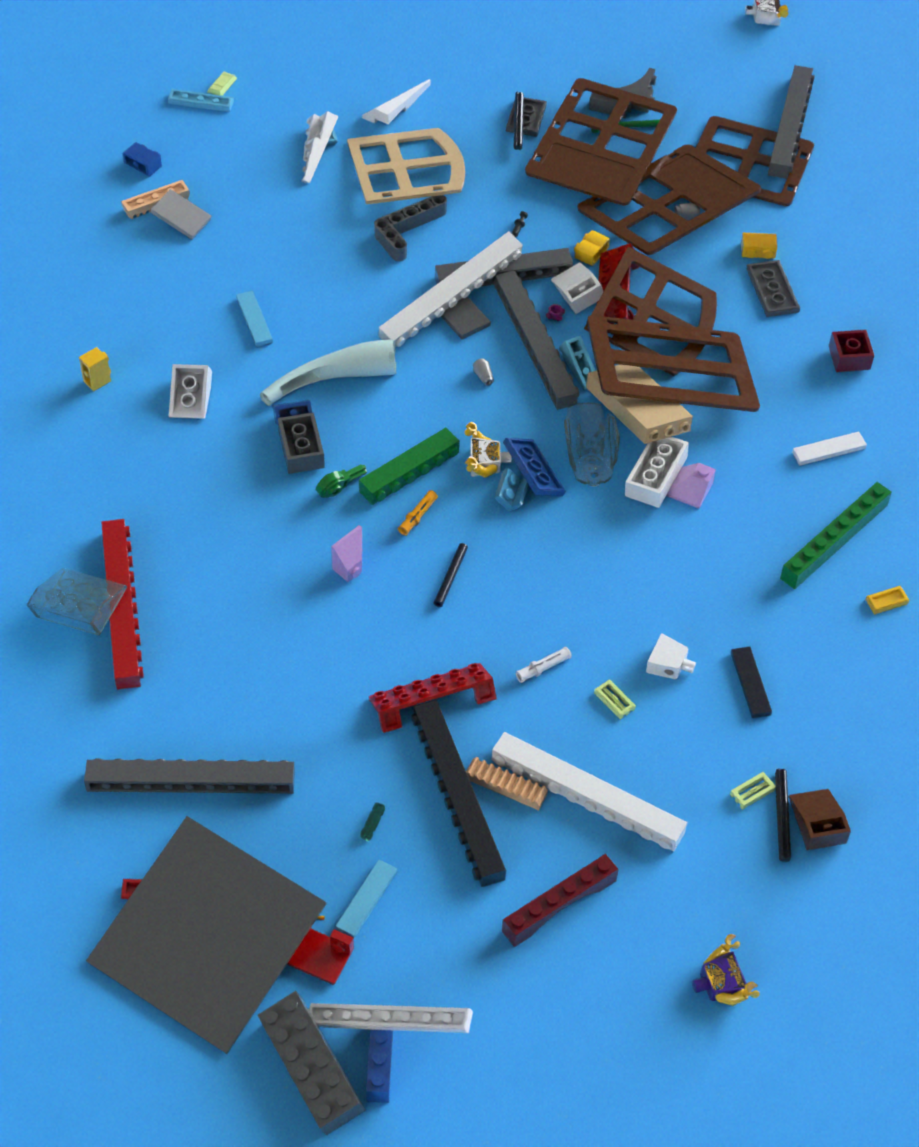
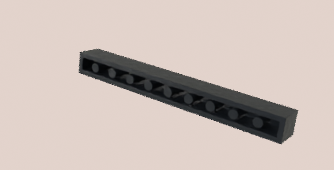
(459, 794)

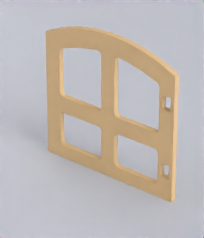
(400, 166)

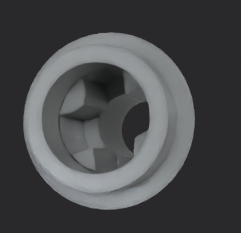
(483, 371)

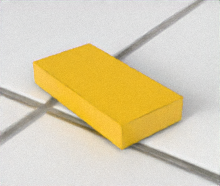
(887, 600)

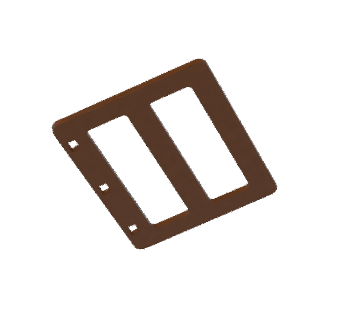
(606, 357)

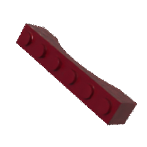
(530, 917)

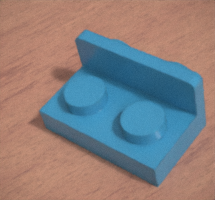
(511, 490)

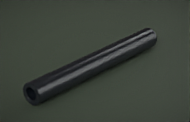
(450, 575)

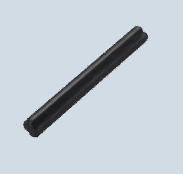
(518, 120)
(783, 815)

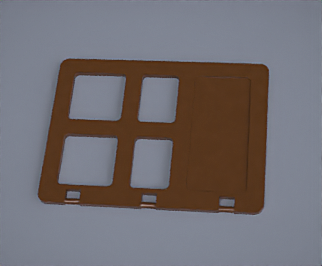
(592, 167)
(689, 176)

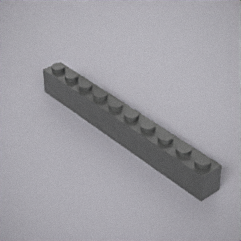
(791, 122)
(536, 340)
(189, 776)

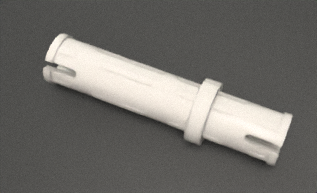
(536, 668)

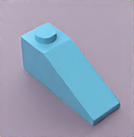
(577, 359)

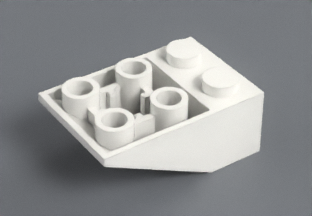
(578, 287)

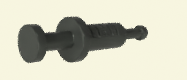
(519, 223)

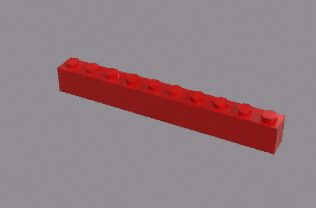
(122, 621)

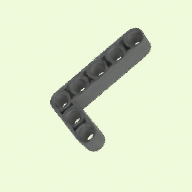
(389, 227)

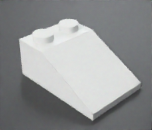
(189, 391)

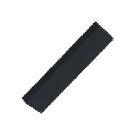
(751, 682)

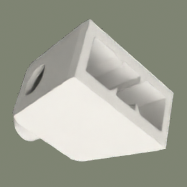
(669, 658)

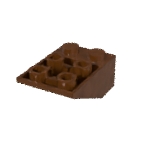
(820, 819)

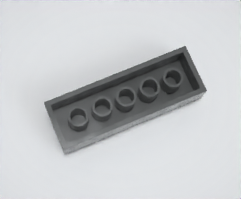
(311, 1063)

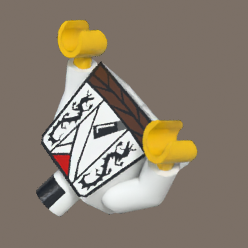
(767, 11)

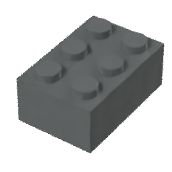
(301, 443)

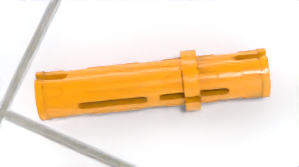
(406, 526)

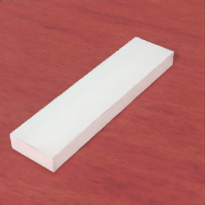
(829, 448)

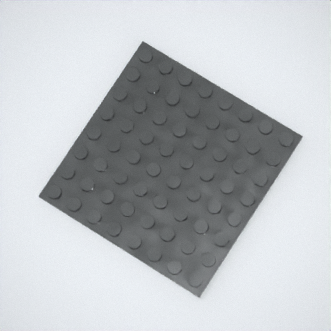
(206, 934)

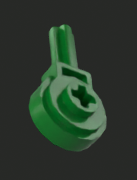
(335, 481)

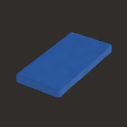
(534, 467)

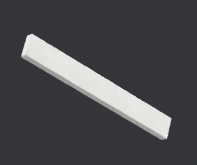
(392, 1017)

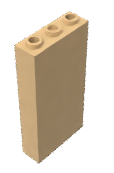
(645, 418)

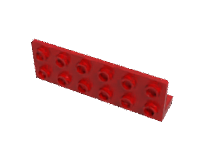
(608, 263)
(391, 701)
(323, 955)

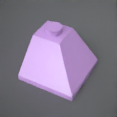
(692, 484)
(348, 555)

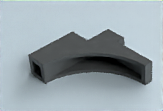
(641, 87)

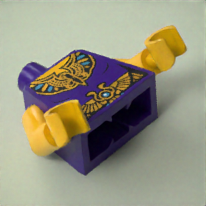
(723, 976)

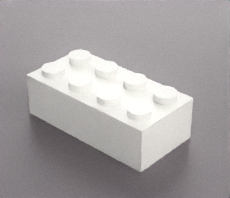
(656, 470)

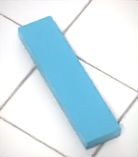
(200, 100)
(254, 318)
(366, 898)

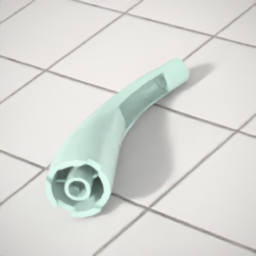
(359, 360)

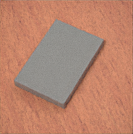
(181, 214)

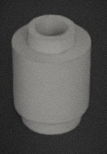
(687, 210)

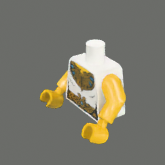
(484, 453)

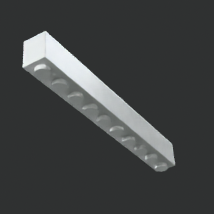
(451, 290)
(589, 791)

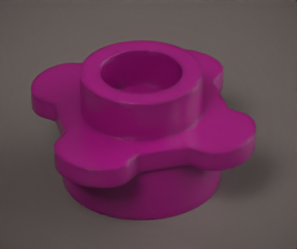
(555, 312)

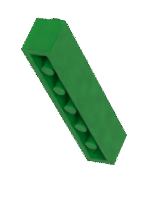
(409, 466)

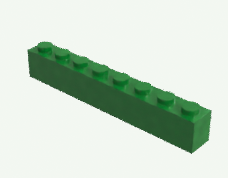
(835, 535)

